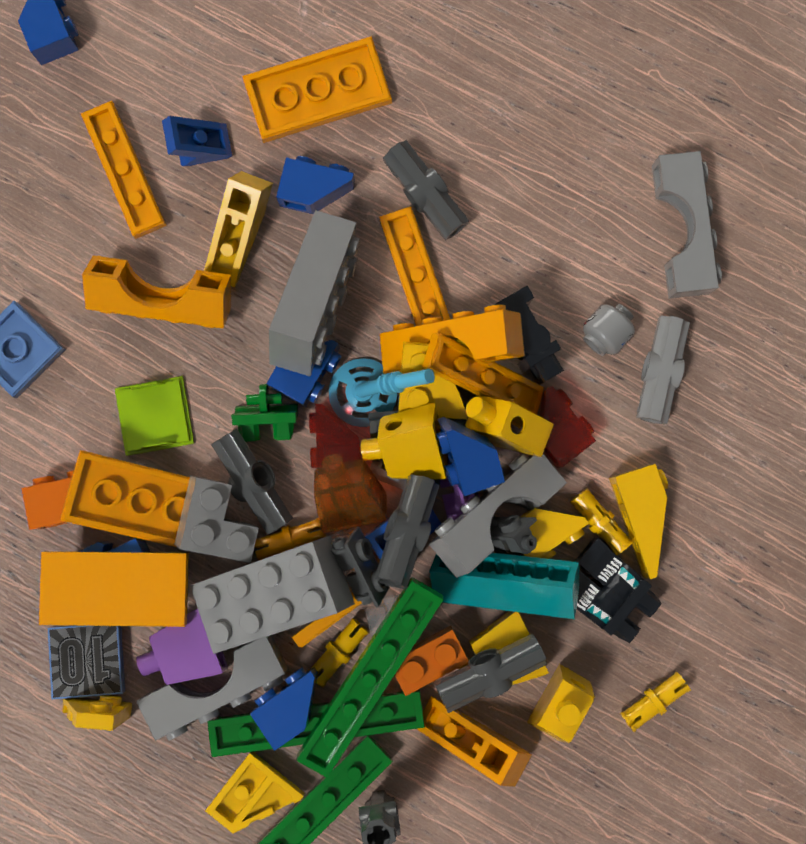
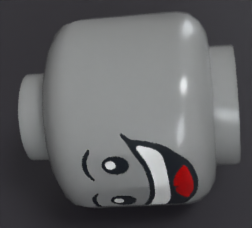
(608, 329)

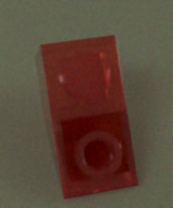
(569, 434)
(331, 437)

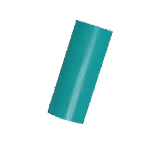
(513, 585)

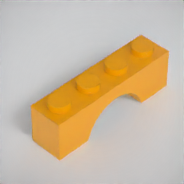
(115, 288)
(488, 335)

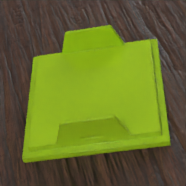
(154, 416)

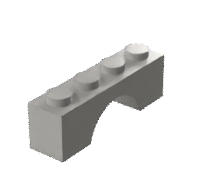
(681, 182)
(468, 540)
(175, 706)

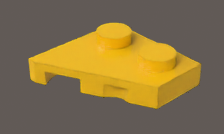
(440, 392)
(97, 714)
(252, 794)

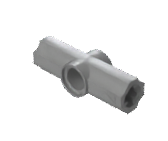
(663, 369)

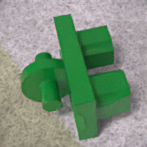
(280, 415)

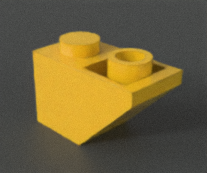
(552, 530)

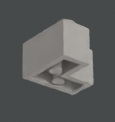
(204, 523)

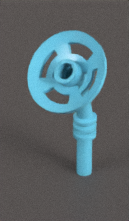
(370, 391)

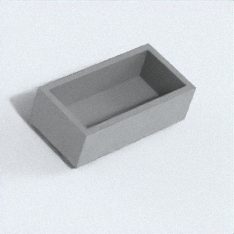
(313, 294)
(272, 595)

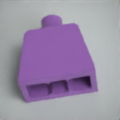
(182, 653)

